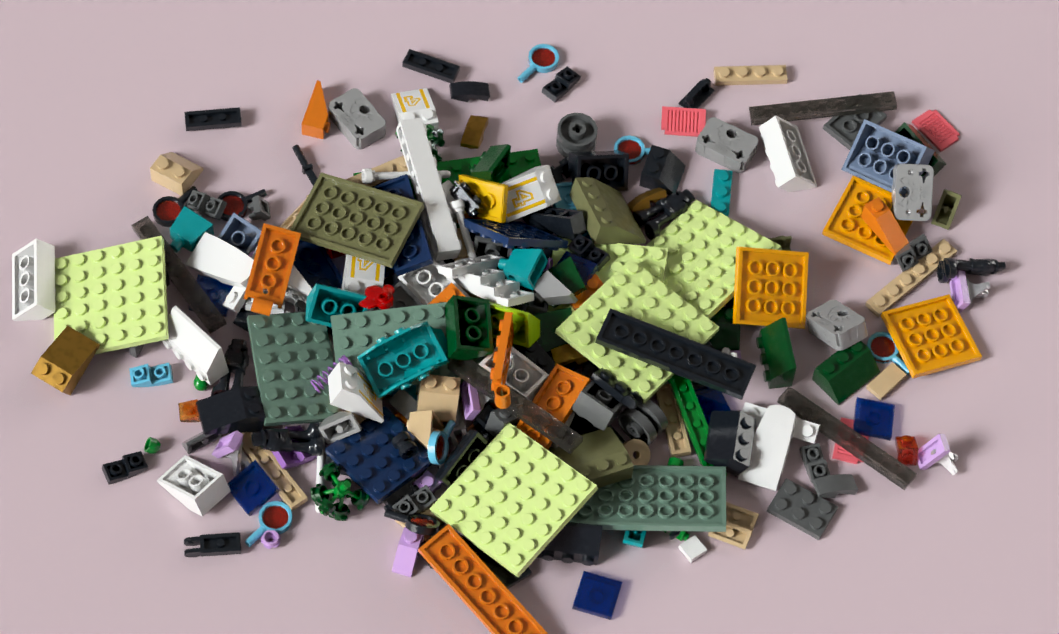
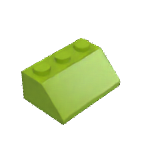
(525, 325)

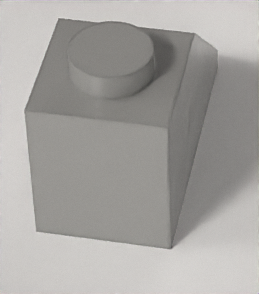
(553, 291)
(339, 426)

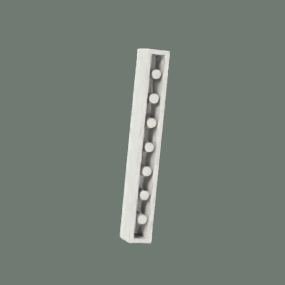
(428, 189)

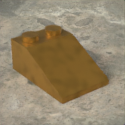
(66, 360)

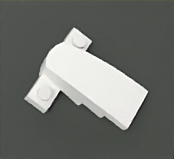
(225, 263)
(483, 279)
(772, 442)

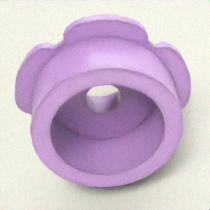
(270, 534)

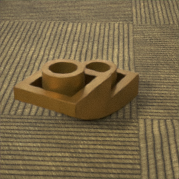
(473, 132)
(643, 200)
(567, 354)

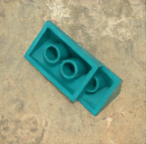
(328, 301)

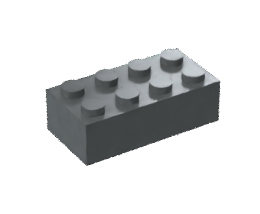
(597, 406)

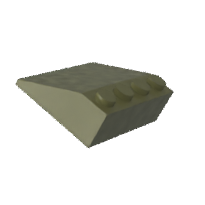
(605, 213)
(599, 458)

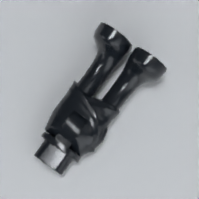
(672, 206)
(948, 267)
(237, 361)
(281, 440)

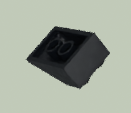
(232, 411)

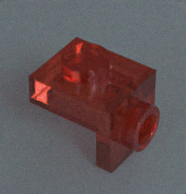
(907, 450)

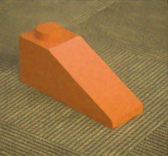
(316, 117)
(884, 225)

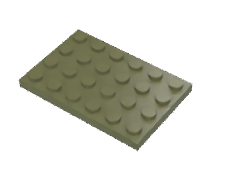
(357, 219)

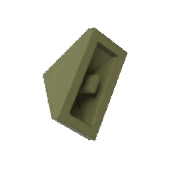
(946, 209)

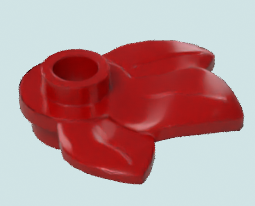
(378, 297)

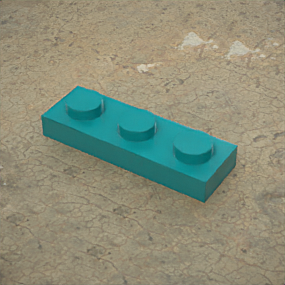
(721, 191)

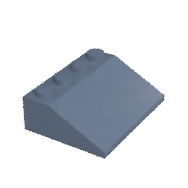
(878, 151)

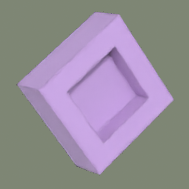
(429, 480)

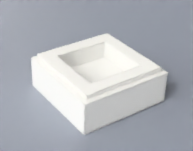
(692, 548)

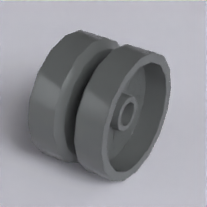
(576, 134)
(643, 422)

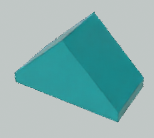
(634, 538)

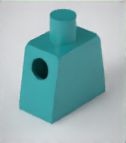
(188, 230)
(524, 266)

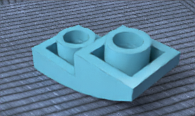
(151, 376)

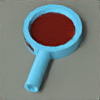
(542, 59)
(632, 146)
(885, 350)
(439, 445)
(272, 516)

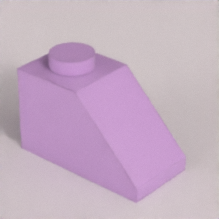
(407, 552)

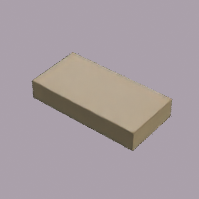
(886, 381)

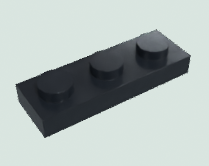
(431, 66)
(213, 119)

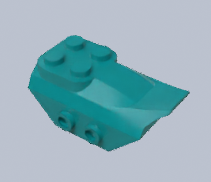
(404, 358)

